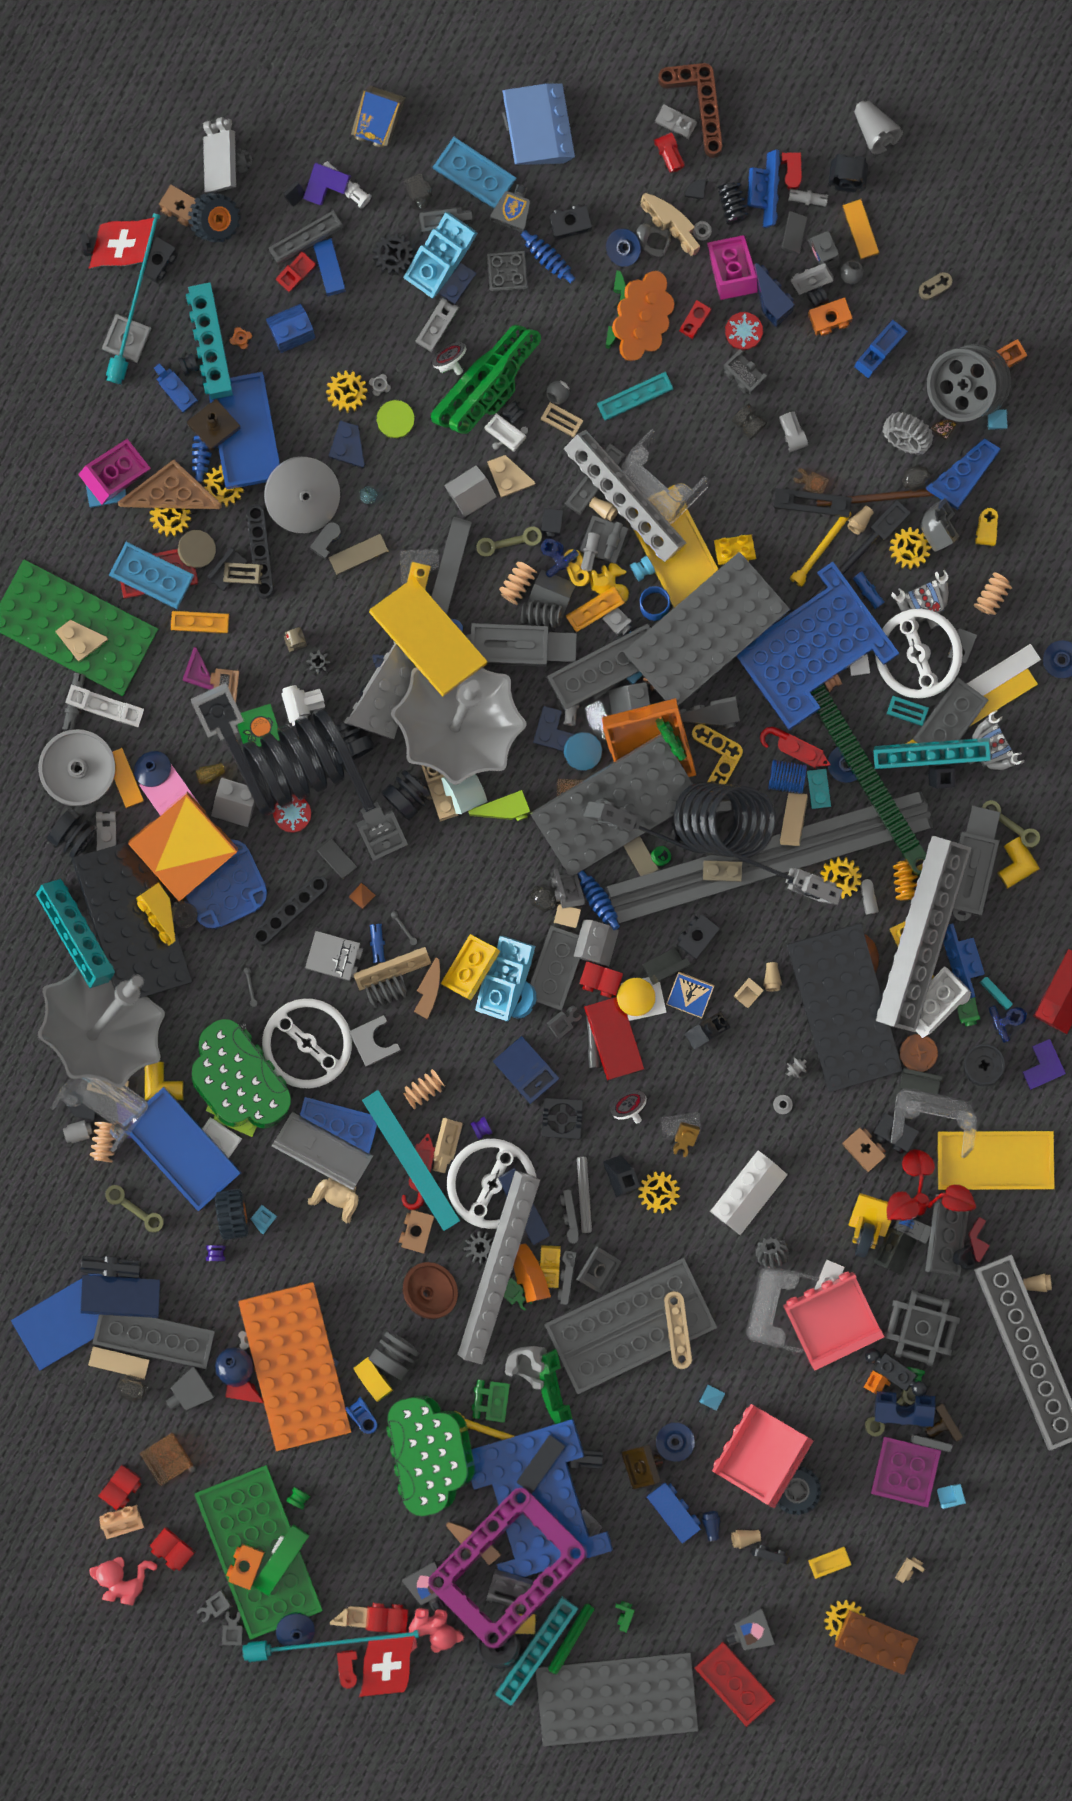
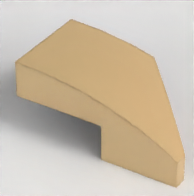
(351, 1617)

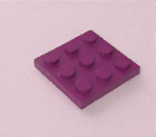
(905, 1472)

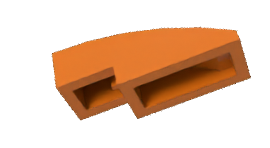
(530, 1275)

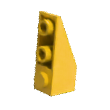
(158, 908)

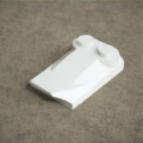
(943, 997)

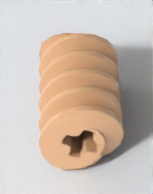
(517, 582)
(993, 594)
(423, 1089)
(103, 1142)

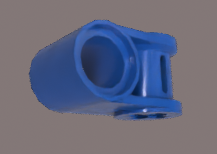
(362, 1415)

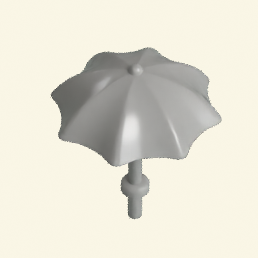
(462, 730)
(101, 1029)

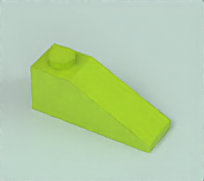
(508, 807)

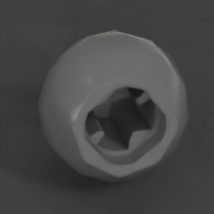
(851, 272)
(558, 392)

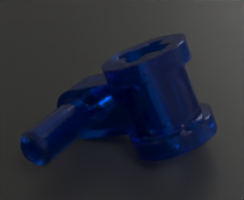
(558, 549)
(999, 1024)

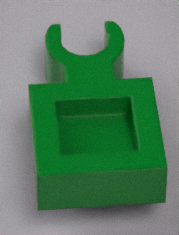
(514, 1293)

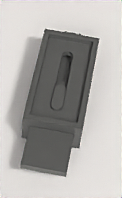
(522, 645)
(979, 867)

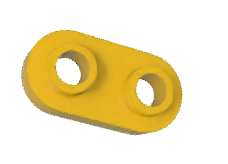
(575, 570)

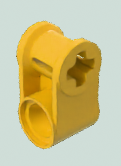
(987, 530)

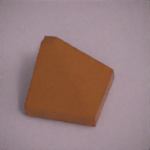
(362, 896)

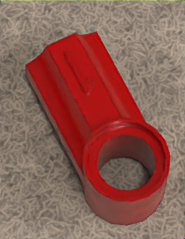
(668, 149)

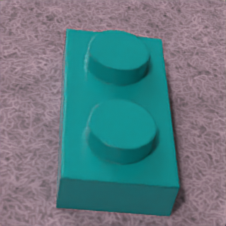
(818, 789)

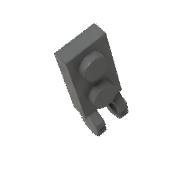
(570, 1218)

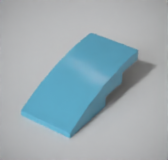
(440, 255)
(505, 979)

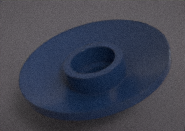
(616, 247)
(1051, 655)
(837, 769)
(157, 774)
(677, 1452)
(295, 1623)

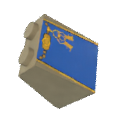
(377, 116)

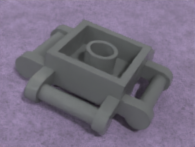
(922, 1327)

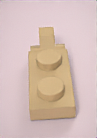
(446, 1144)

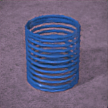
(654, 589)
(778, 785)

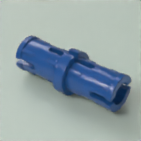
(868, 590)
(377, 943)

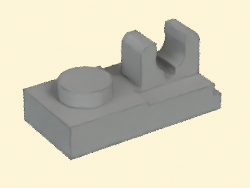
(675, 121)
(812, 278)

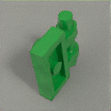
(674, 742)
(497, 1401)

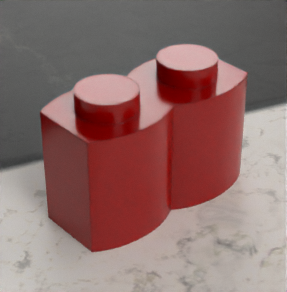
(600, 979)
(120, 1487)
(171, 1549)
(386, 1619)

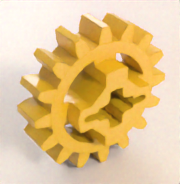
(338, 388)
(212, 482)
(158, 513)
(898, 553)
(847, 873)
(661, 1180)
(833, 1615)

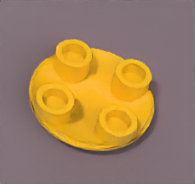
(636, 997)

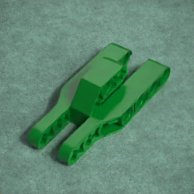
(494, 386)

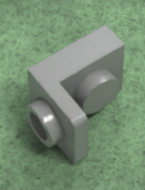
(618, 621)

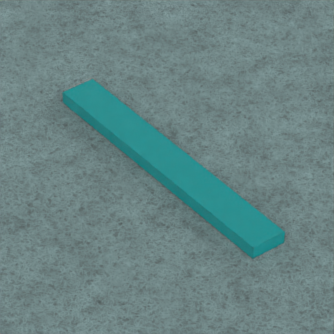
(411, 1160)

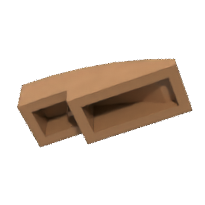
(429, 989)
(463, 1533)

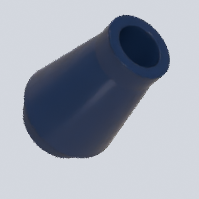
(711, 1523)

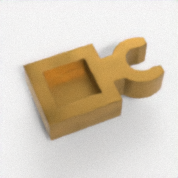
(685, 1136)

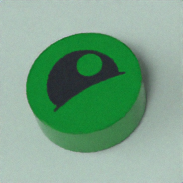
(661, 856)

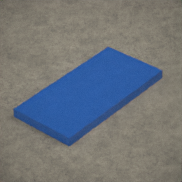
(252, 451)
(183, 1150)
(56, 1326)

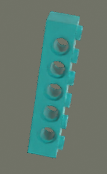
(204, 294)
(932, 753)
(75, 933)
(536, 1651)

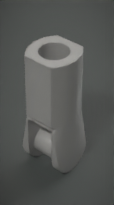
(869, 898)

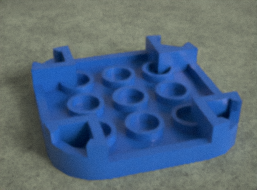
(229, 891)

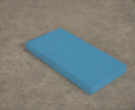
(474, 172)
(151, 575)

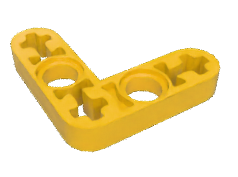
(725, 758)

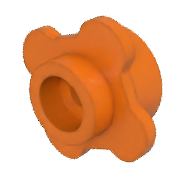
(238, 332)

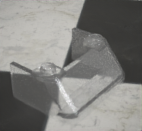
(668, 502)
(912, 1102)
(115, 1104)
(764, 1305)

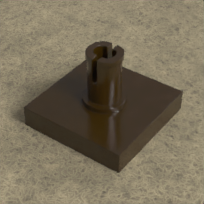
(213, 425)
(945, 1423)
(641, 1466)

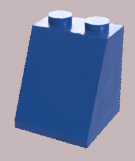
(291, 328)

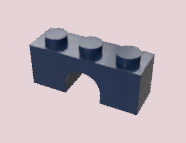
(918, 1413)

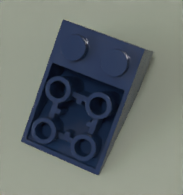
(774, 302)
(526, 1070)

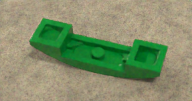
(619, 287)
(551, 1391)
(280, 1560)

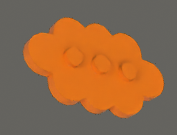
(643, 315)

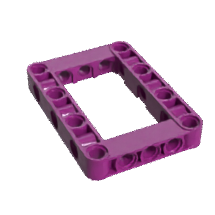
(480, 1541)

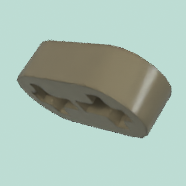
(937, 289)

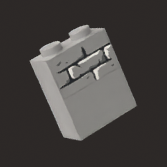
(333, 956)

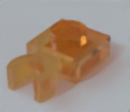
(814, 483)

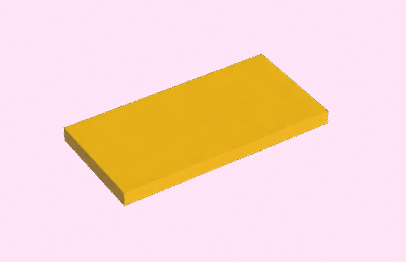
(688, 567)
(428, 636)
(997, 1160)

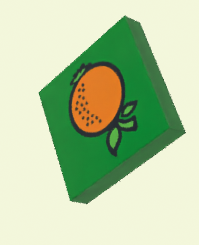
(257, 723)

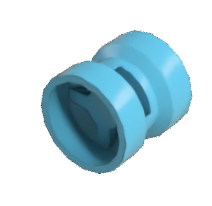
(642, 568)

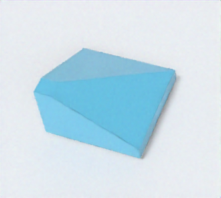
(997, 420)
(261, 1220)
(712, 1397)

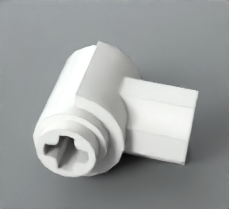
(301, 703)

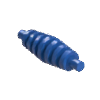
(542, 251)
(200, 470)
(598, 900)

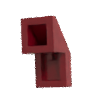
(979, 1247)

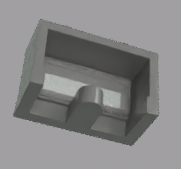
(743, 372)

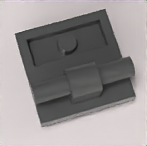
(610, 541)

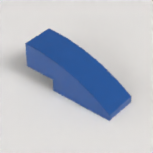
(329, 267)
(880, 348)

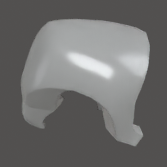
(527, 1363)

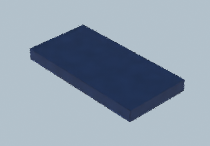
(120, 1296)

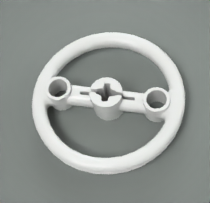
(922, 660)
(333, 1071)
(505, 1147)

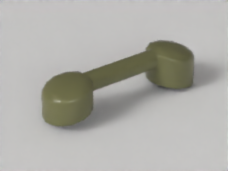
(486, 546)
(1029, 837)
(115, 1196)
(877, 1428)

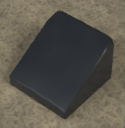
(294, 193)

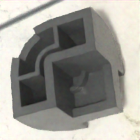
(937, 525)

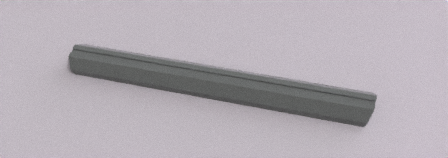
(817, 844)

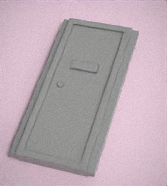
(322, 1151)

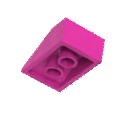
(732, 267)
(114, 471)

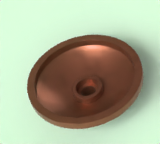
(438, 1285)

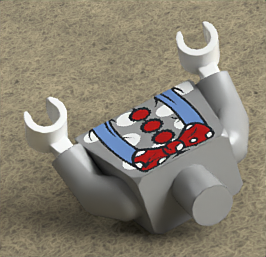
(930, 597)
(1001, 753)

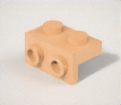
(121, 1521)

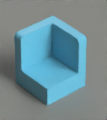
(951, 1496)

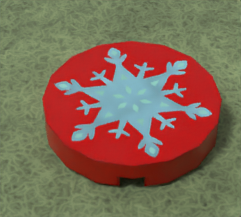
(743, 331)
(293, 817)

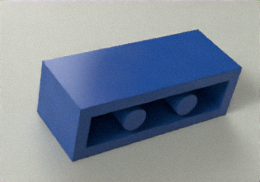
(674, 1512)

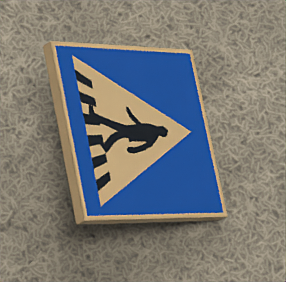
(690, 994)

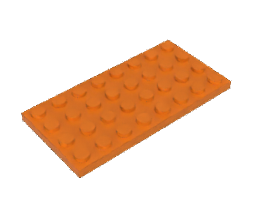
(294, 1366)

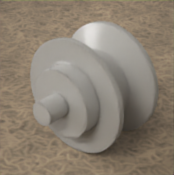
(797, 1067)

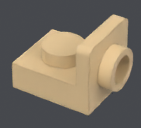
(906, 1570)

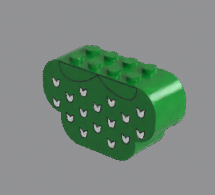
(238, 1079)
(429, 1453)

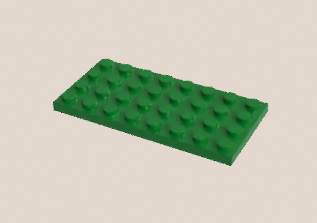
(42, 603)
(252, 1514)

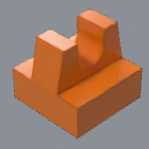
(876, 1382)

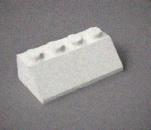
(748, 1192)

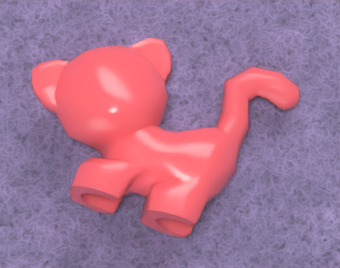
(111, 1574)
(441, 1635)

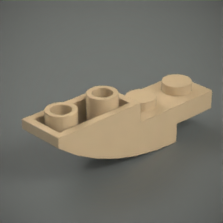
(667, 216)
(443, 803)

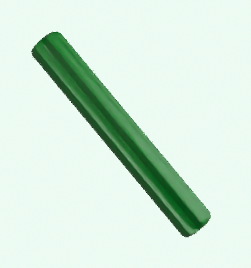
(571, 1639)

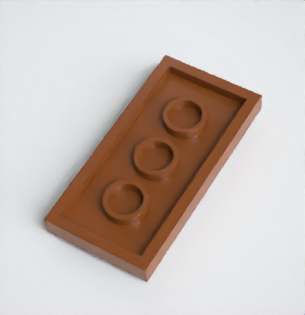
(876, 1642)

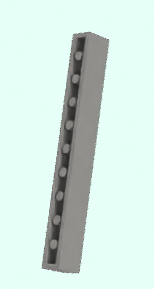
(498, 1267)

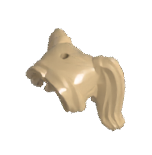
(336, 1195)

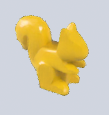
(606, 580)

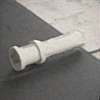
(354, 192)

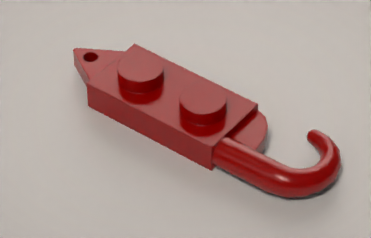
(796, 747)
(426, 1152)

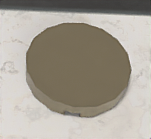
(196, 549)

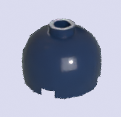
(234, 1367)

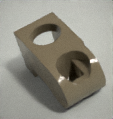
(295, 639)

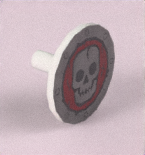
(448, 358)
(629, 1105)

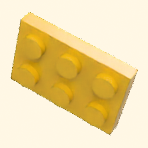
(470, 967)

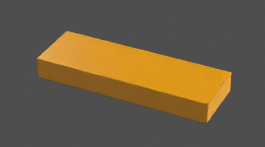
(860, 229)
(595, 609)
(199, 622)
(125, 780)

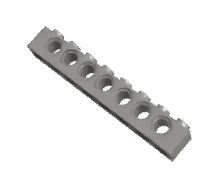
(634, 497)

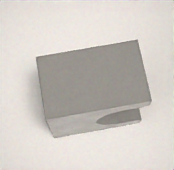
(367, 1048)

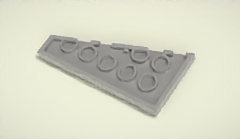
(383, 694)

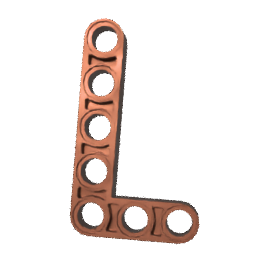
(704, 101)

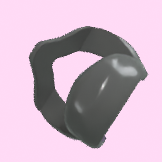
(643, 233)

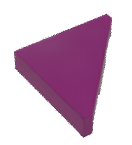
(196, 671)

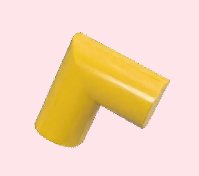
(1022, 865)
(155, 1081)

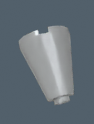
(876, 127)

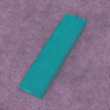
(635, 396)

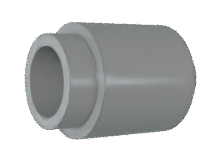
(77, 1131)

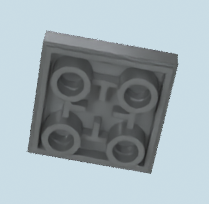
(507, 271)

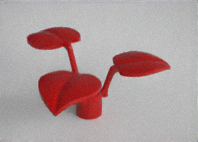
(904, 1208)

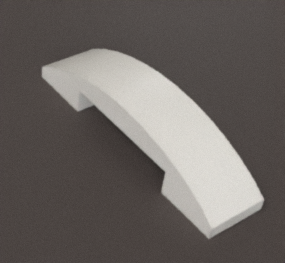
(104, 706)

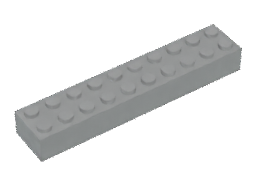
(923, 934)
(1028, 1349)

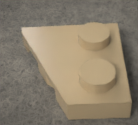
(508, 476)
(80, 639)

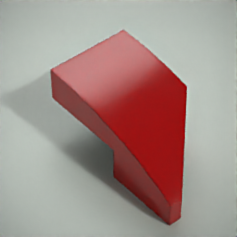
(246, 1392)

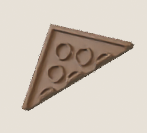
(170, 489)

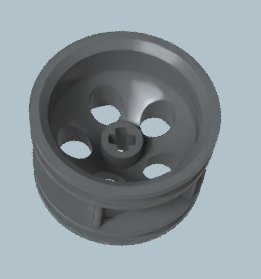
(995, 379)

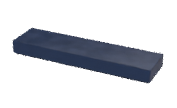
(534, 1227)

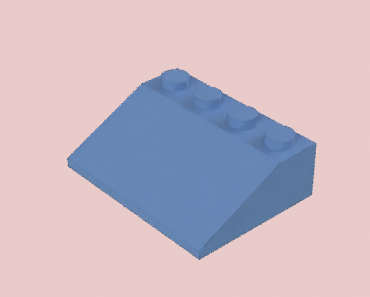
(538, 124)

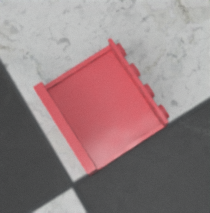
(833, 1320)
(762, 1455)

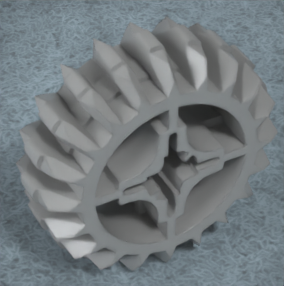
(908, 433)

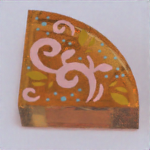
(944, 428)

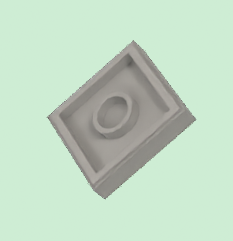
(135, 341)

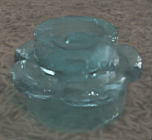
(368, 495)

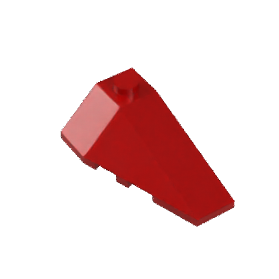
(1056, 1003)

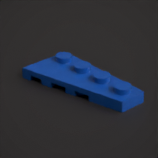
(964, 474)
(348, 1124)

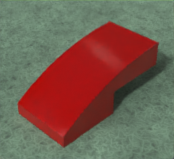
(296, 272)

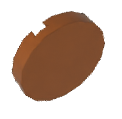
(918, 1053)

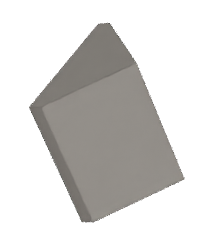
(470, 491)

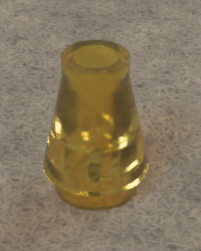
(209, 773)

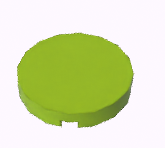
(395, 419)

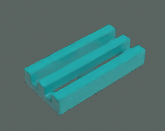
(906, 718)
(996, 993)

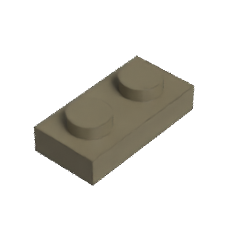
(722, 871)

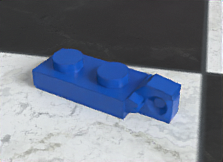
(175, 388)

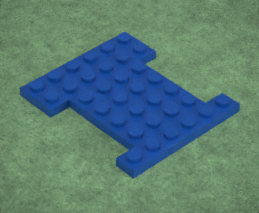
(813, 647)
(503, 1464)

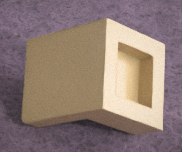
(568, 916)
(748, 993)

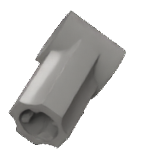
(793, 434)

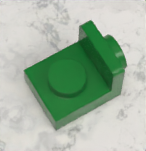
(968, 1013)
(625, 1619)

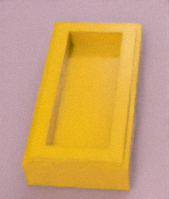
(829, 1562)

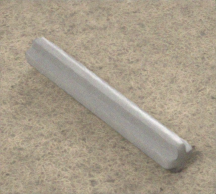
(584, 1198)

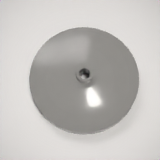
(285, 493)
(72, 750)

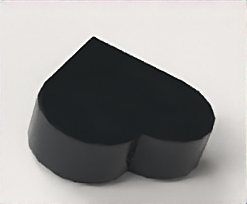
(965, 1257)

